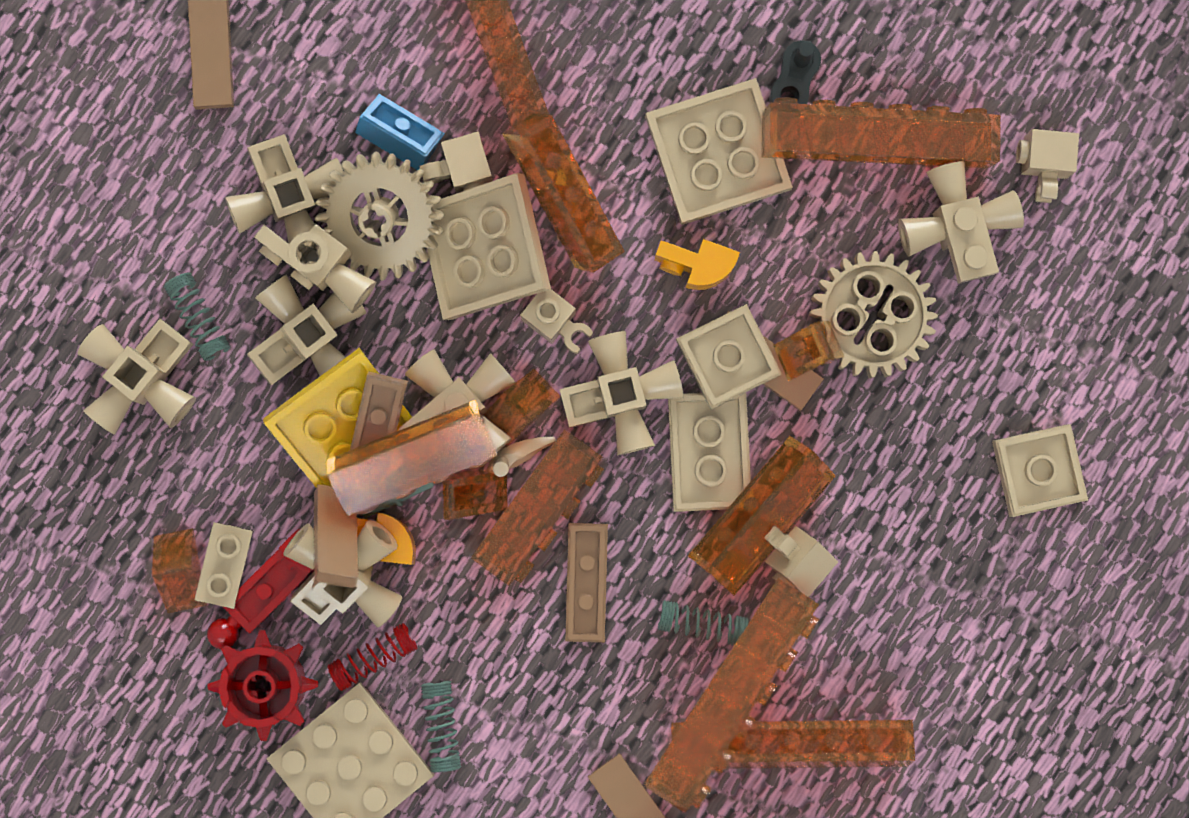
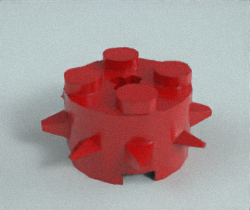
(247, 702)

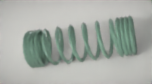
(172, 288)
(667, 616)
(452, 762)

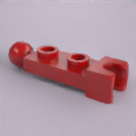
(259, 597)

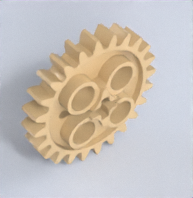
(902, 333)

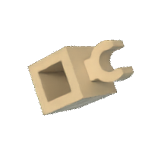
(1049, 157)
(463, 164)
(552, 317)
(799, 559)

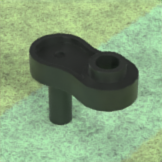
(798, 68)

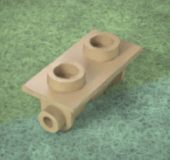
(223, 565)

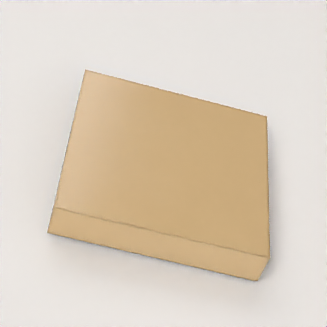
(728, 357)
(1040, 470)

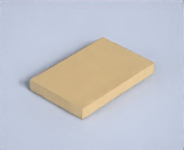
(708, 452)

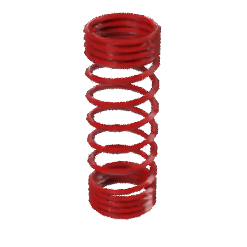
(335, 668)

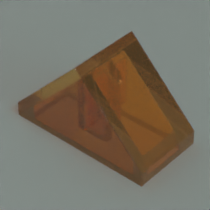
(808, 349)
(522, 405)
(474, 494)
(177, 570)

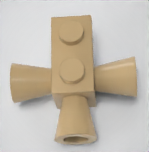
(285, 189)
(961, 224)
(318, 262)
(304, 332)
(137, 375)
(434, 379)
(620, 393)
(322, 599)

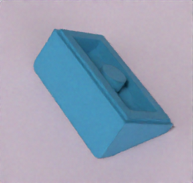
(398, 131)

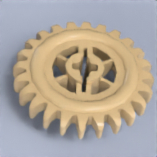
(368, 179)

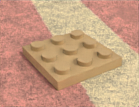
(715, 151)
(487, 248)
(351, 761)

